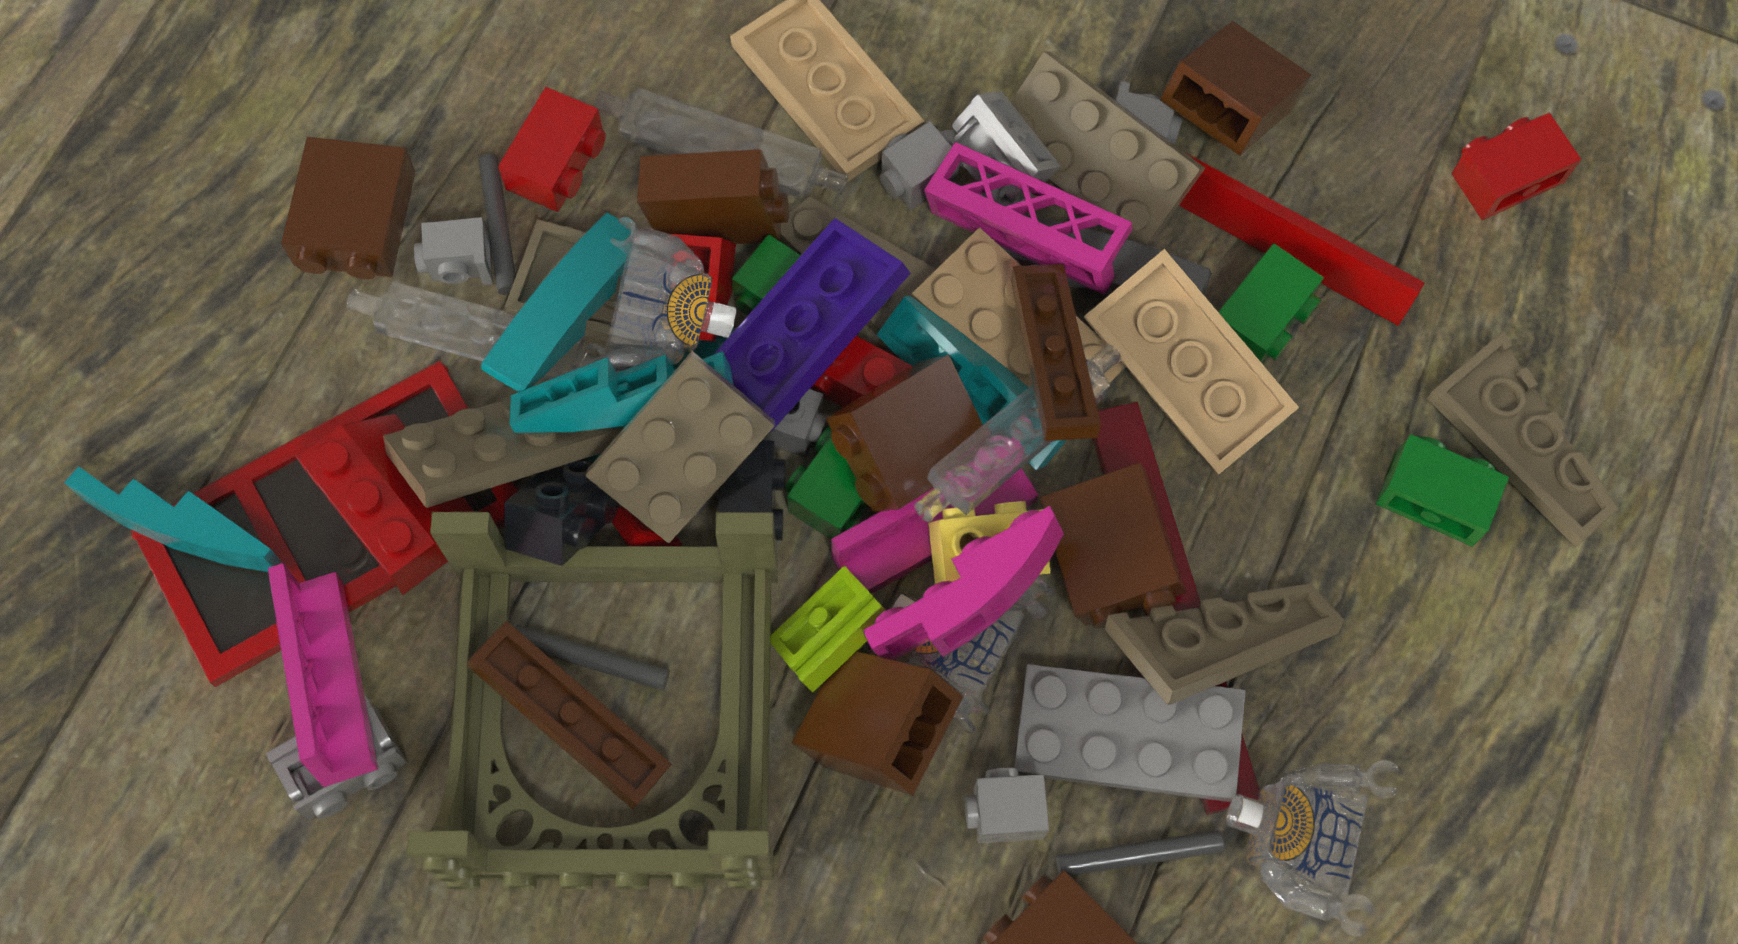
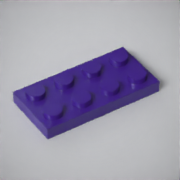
(810, 317)

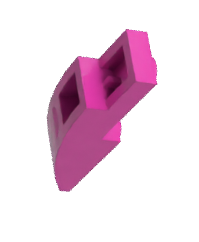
(992, 580)

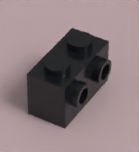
(754, 485)
(557, 513)

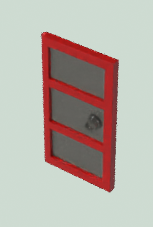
(231, 608)

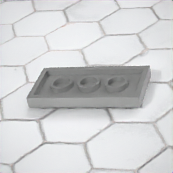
(1126, 735)

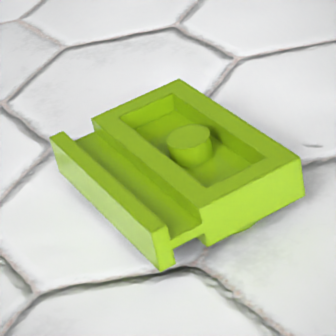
(827, 628)

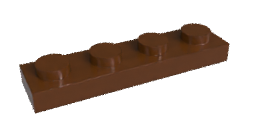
(1055, 353)
(569, 714)

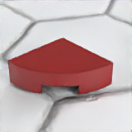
(637, 533)

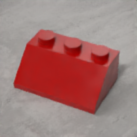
(377, 500)

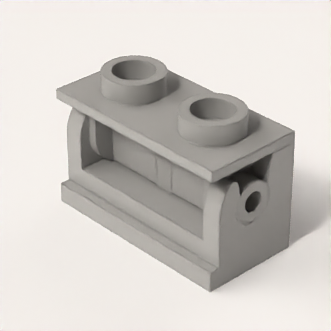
(1000, 132)
(320, 801)

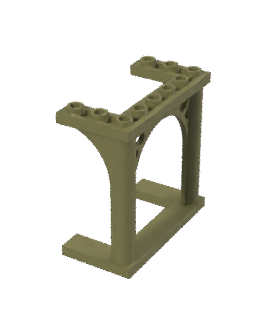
(464, 838)

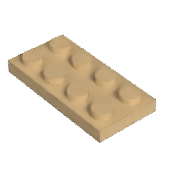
(826, 83)
(978, 299)
(1191, 362)

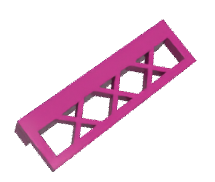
(1023, 234)
(899, 539)
(322, 676)

